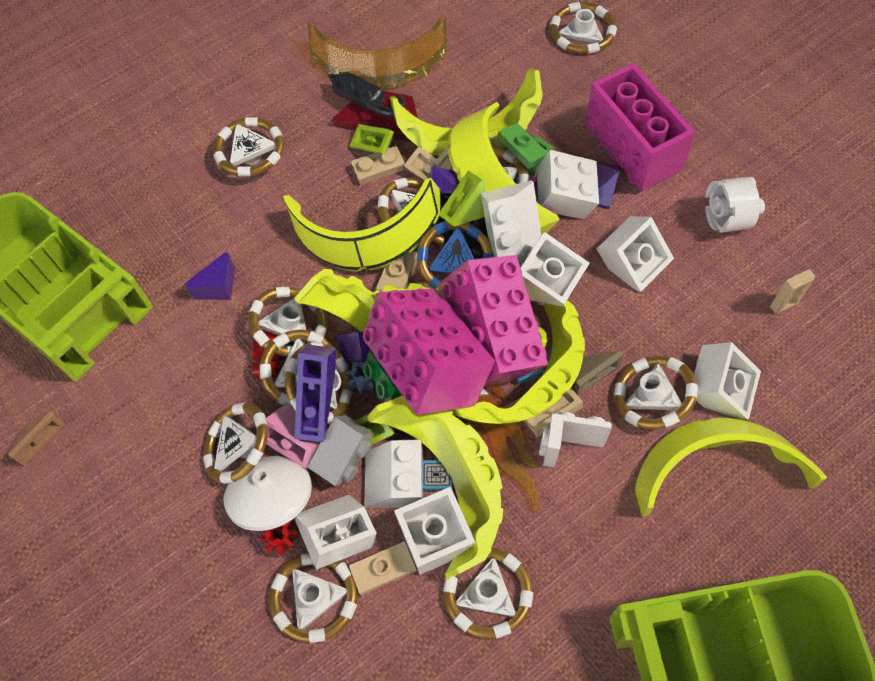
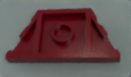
(354, 115)

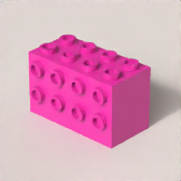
(638, 126)
(498, 311)
(427, 350)

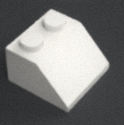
(636, 252)
(551, 271)
(726, 380)
(394, 474)
(434, 530)

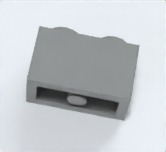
(342, 449)

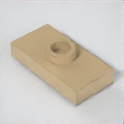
(398, 272)
(792, 291)
(382, 568)

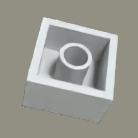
(567, 184)

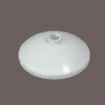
(268, 494)

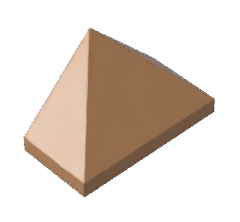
(35, 437)

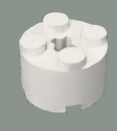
(733, 204)

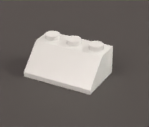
(512, 220)

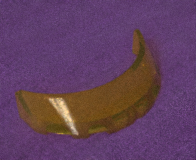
(384, 67)

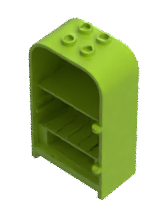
(60, 286)
(748, 631)

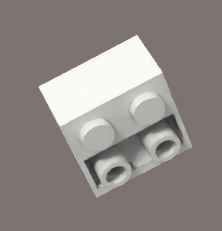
(335, 530)

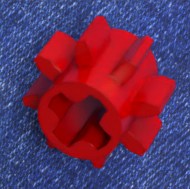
(277, 544)

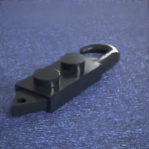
(362, 93)

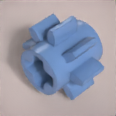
(358, 381)

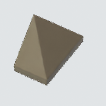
(596, 368)

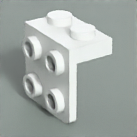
(571, 429)

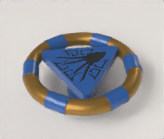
(453, 253)

